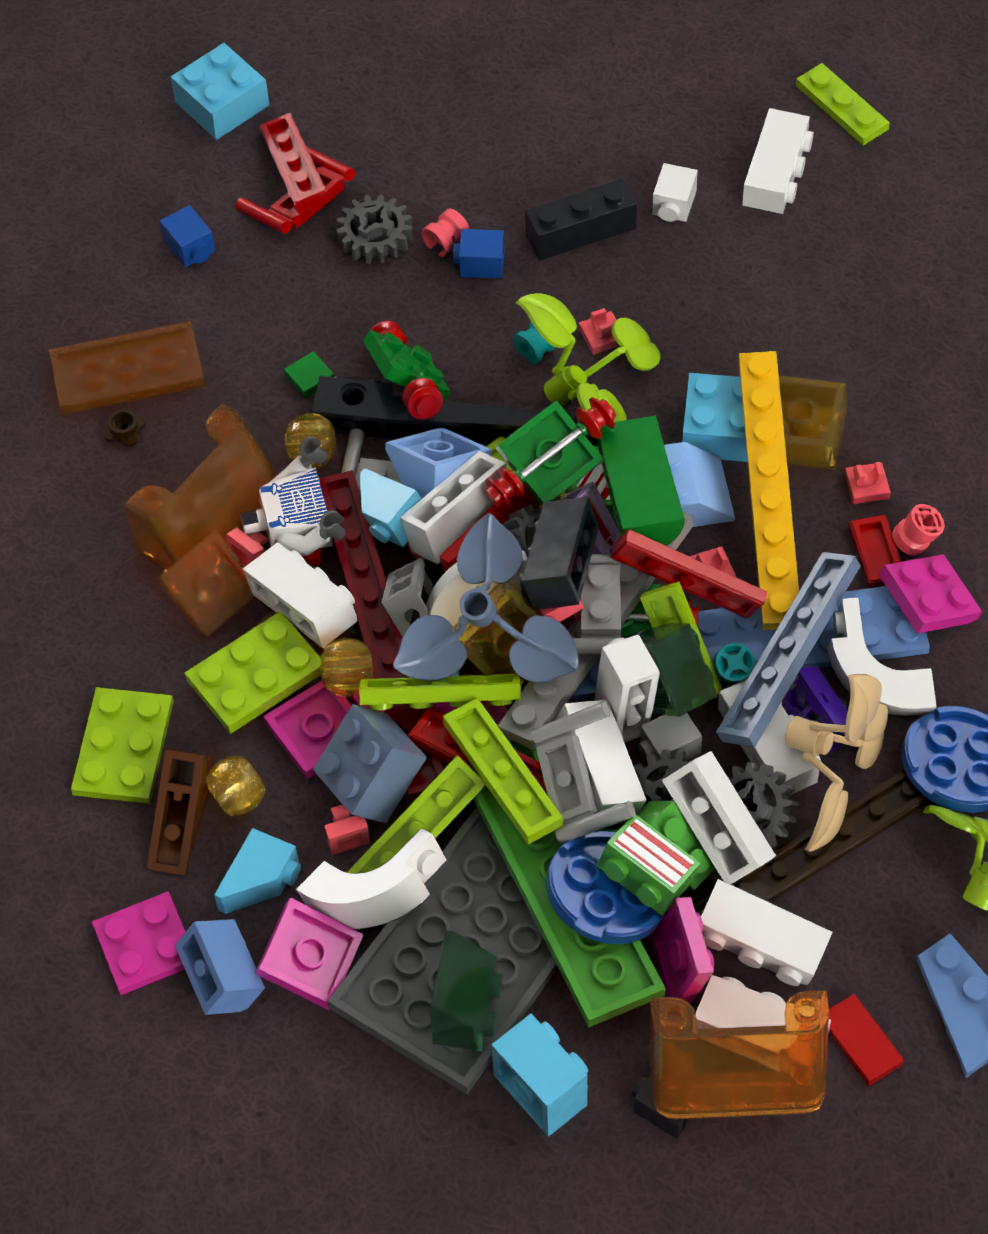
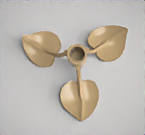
(863, 729)

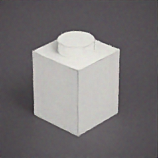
(674, 192)

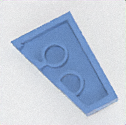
(961, 997)

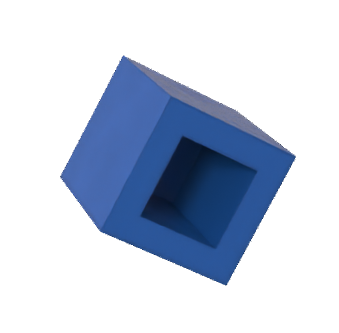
(187, 236)
(480, 253)

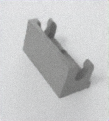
(404, 593)

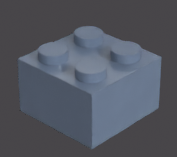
(369, 763)

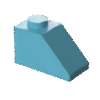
(383, 505)
(258, 872)

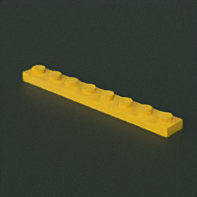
(769, 485)

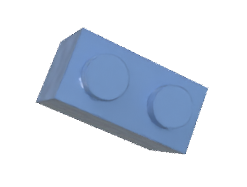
(219, 966)

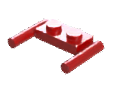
(283, 213)

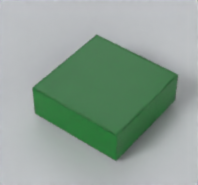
(306, 373)

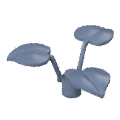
(432, 647)

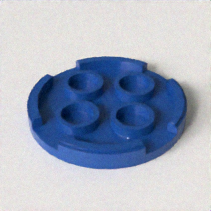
(949, 757)
(590, 899)

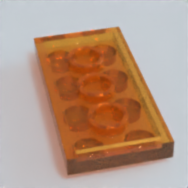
(126, 367)

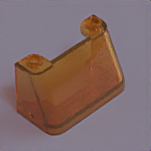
(208, 500)
(738, 1067)

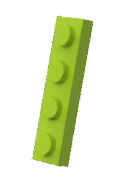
(457, 690)
(503, 771)
(430, 811)

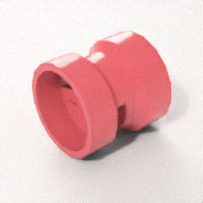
(445, 231)
(918, 529)

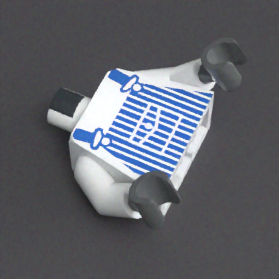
(295, 506)

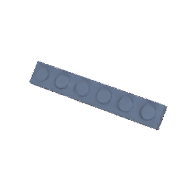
(788, 649)

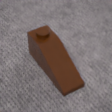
(178, 810)

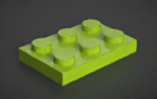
(255, 672)
(122, 745)

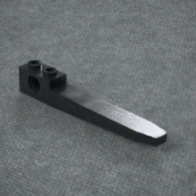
(379, 414)

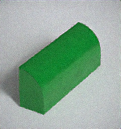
(641, 480)

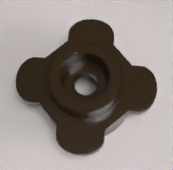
(120, 419)

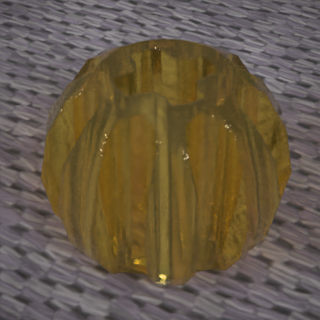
(310, 425)
(344, 665)
(235, 785)

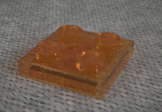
(207, 583)

